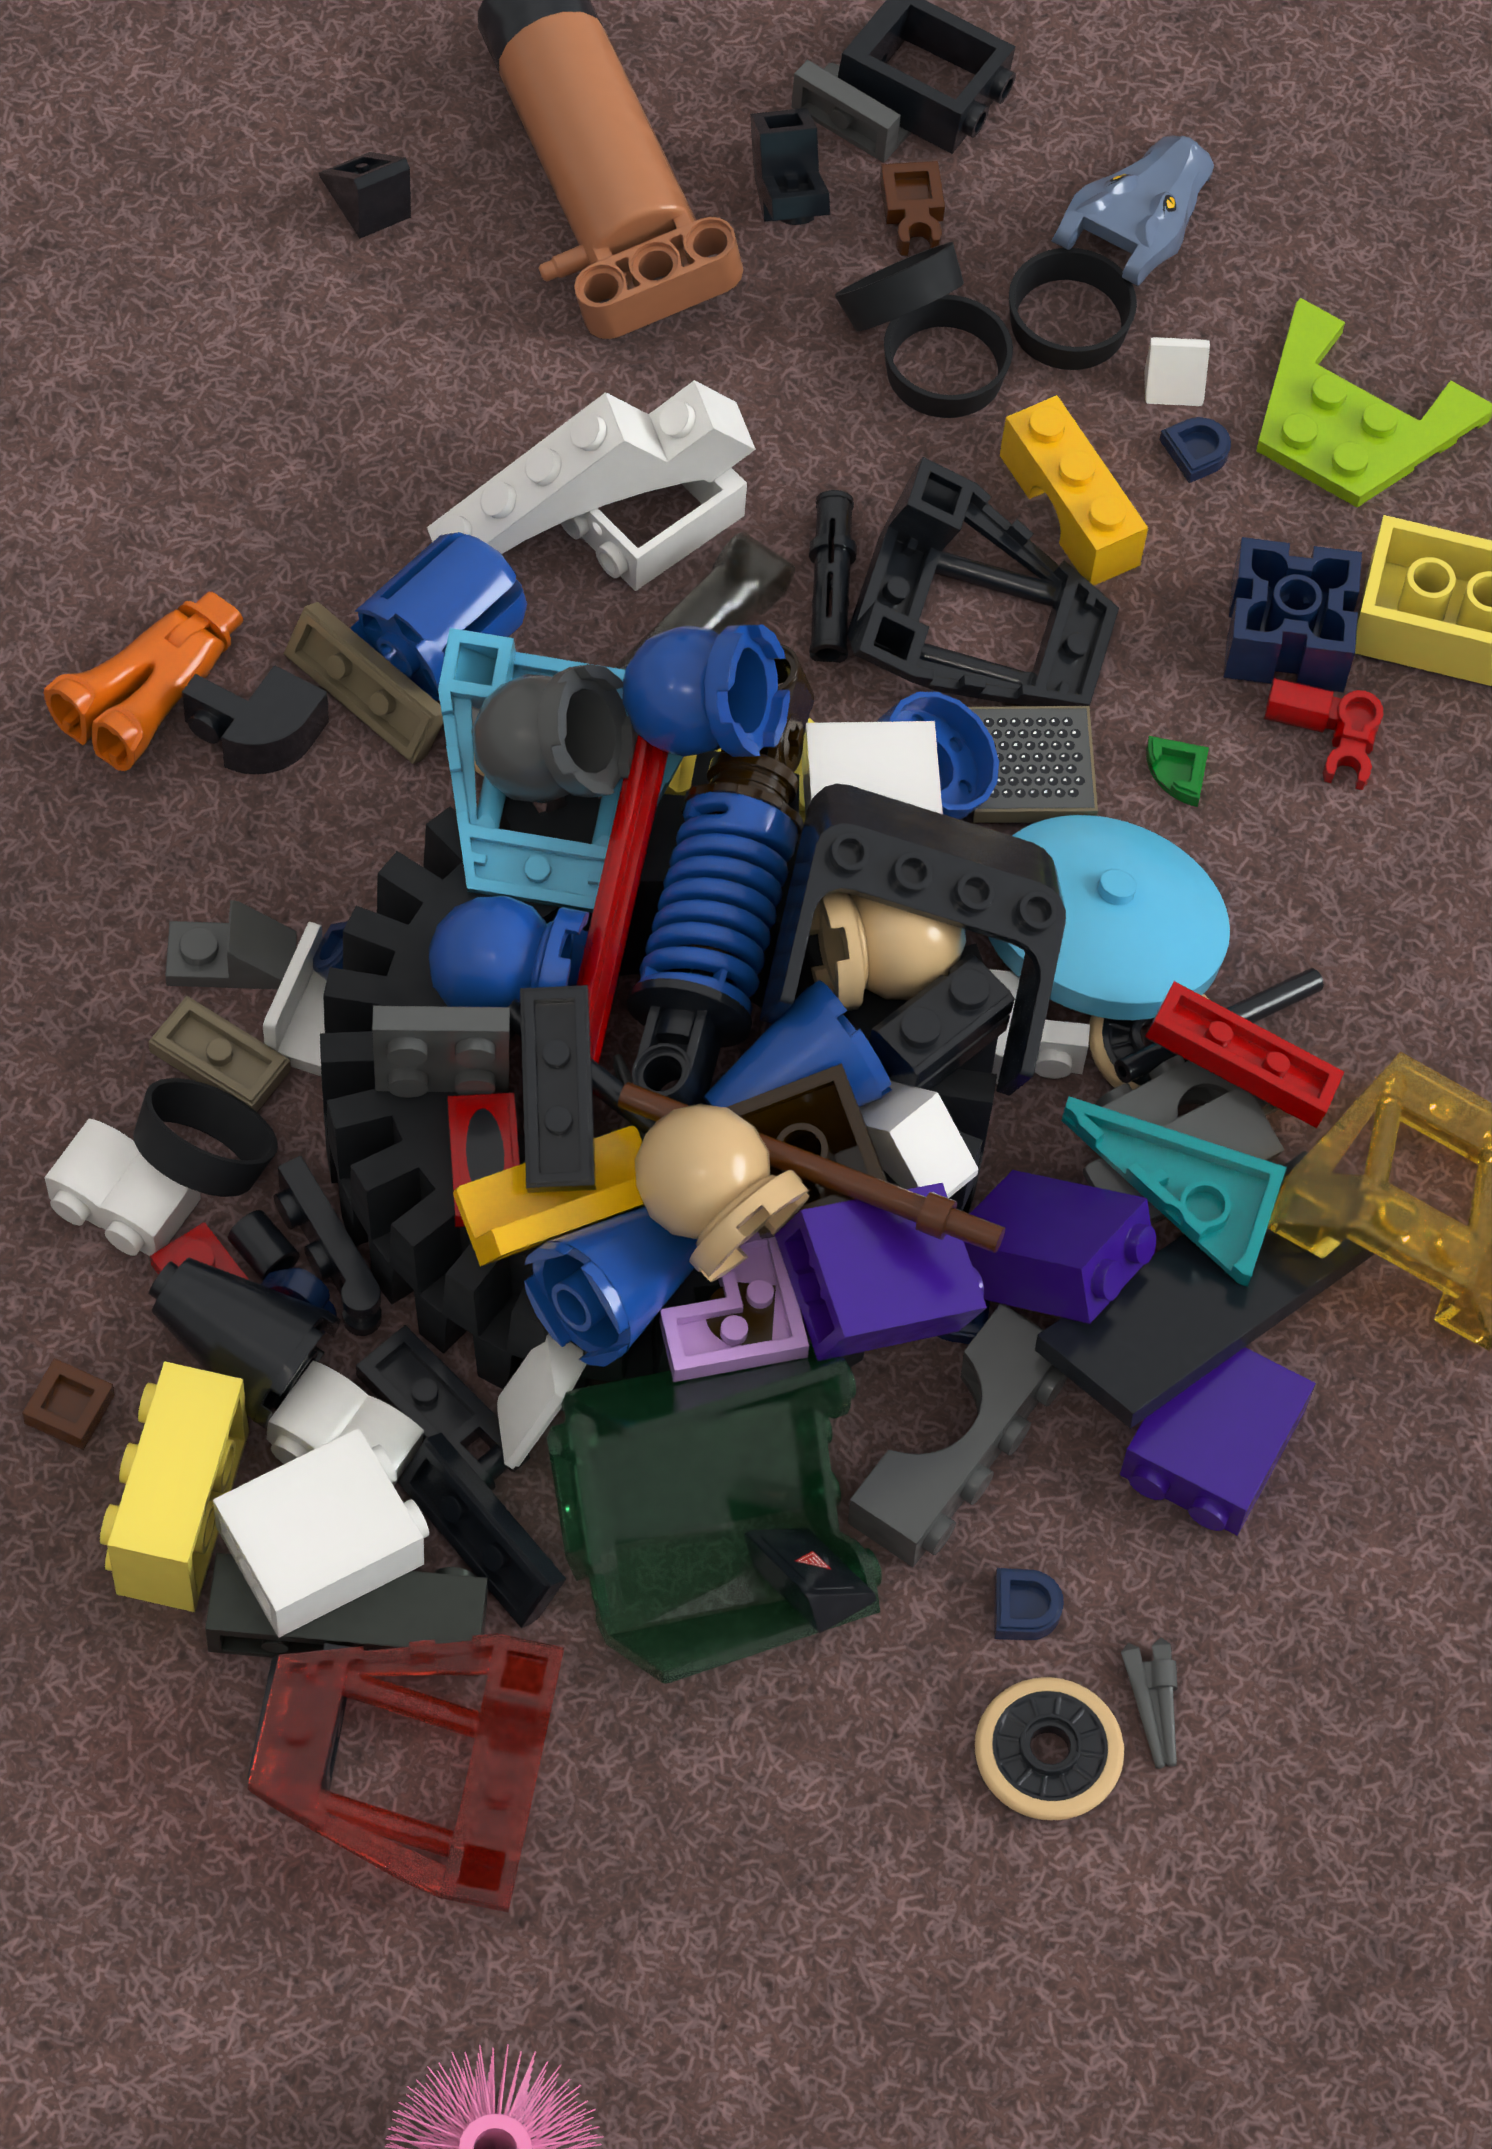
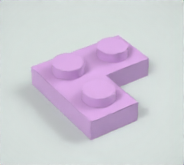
(698, 1353)

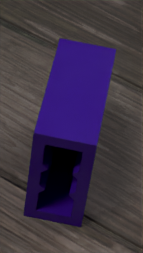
(1062, 1245)
(876, 1279)
(1219, 1440)

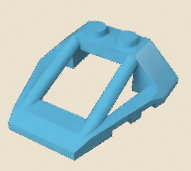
(500, 859)

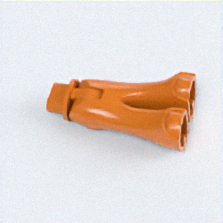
(139, 686)

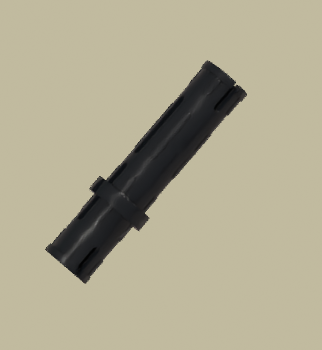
(835, 521)

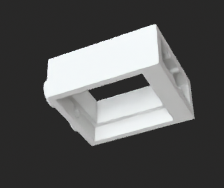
(721, 506)

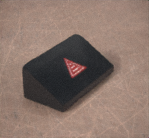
(808, 1575)

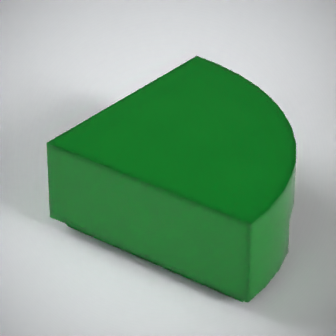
(1178, 767)

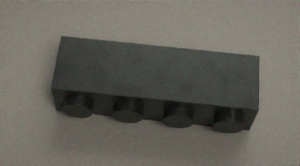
(408, 1609)

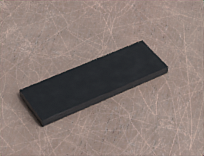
(1186, 1319)

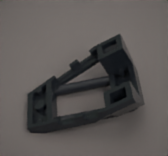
(900, 573)

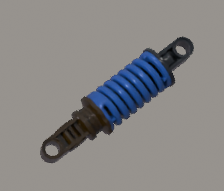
(719, 907)

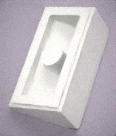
(536, 1396)

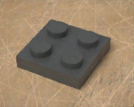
(441, 1049)

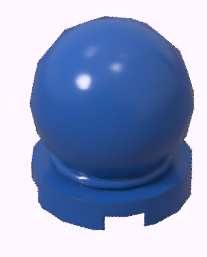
(707, 691)
(501, 945)

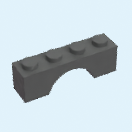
(913, 1496)

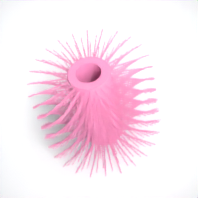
(486, 2128)

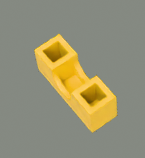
(1096, 518)

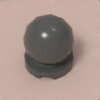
(555, 735)

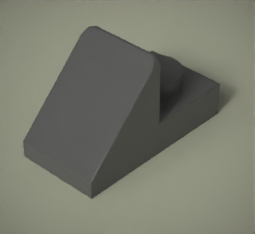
(238, 954)

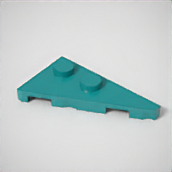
(1201, 1187)

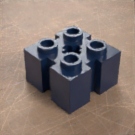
(1293, 614)

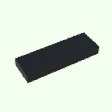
(557, 1089)
(481, 1530)

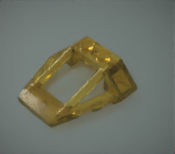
(1326, 1208)

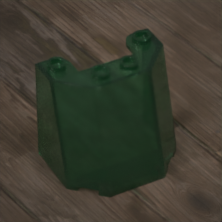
(667, 1482)

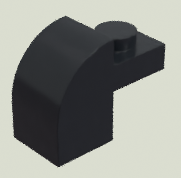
(788, 166)
(266, 730)

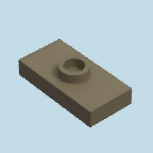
(219, 1054)

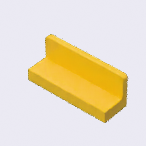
(509, 1220)

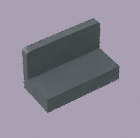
(847, 110)

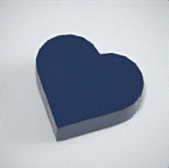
(300, 1285)

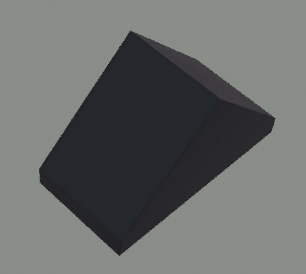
(371, 191)

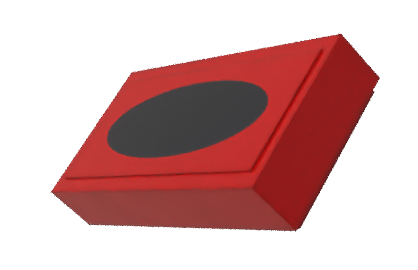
(481, 1138)

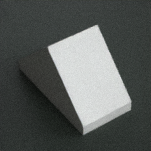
(918, 1139)

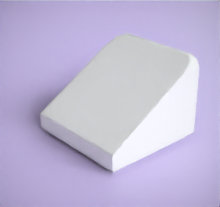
(1176, 371)

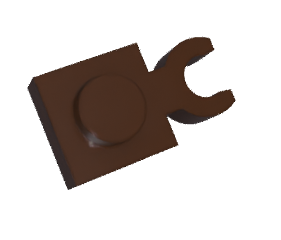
(914, 201)

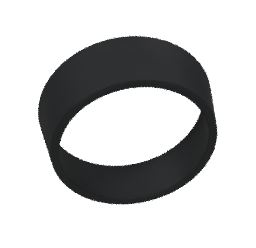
(1077, 266)
(901, 287)
(955, 313)
(215, 1114)

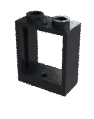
(921, 107)

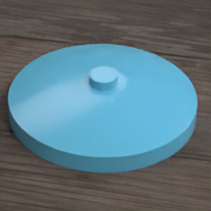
(1133, 917)

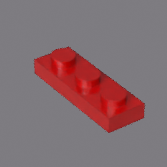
(1245, 1054)

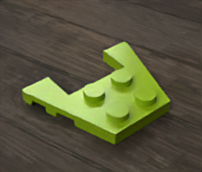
(1343, 433)

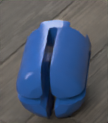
(446, 586)

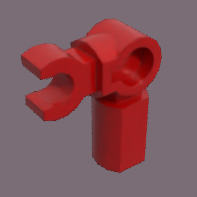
(1352, 718)

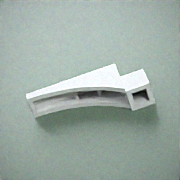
(600, 459)

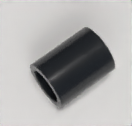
(262, 1244)

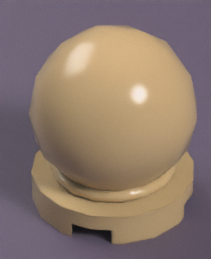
(880, 949)
(711, 1181)

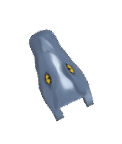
(1142, 205)

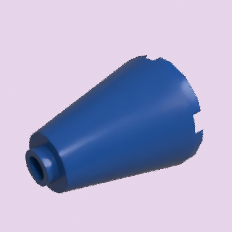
(802, 1043)
(607, 1282)

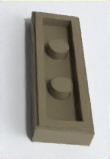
(365, 682)

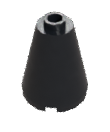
(241, 1330)

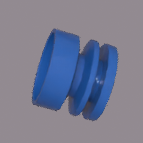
(964, 749)

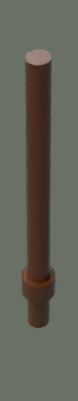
(933, 1214)

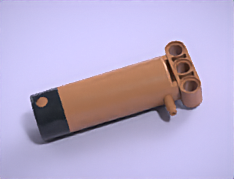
(605, 170)

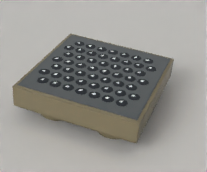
(1042, 763)

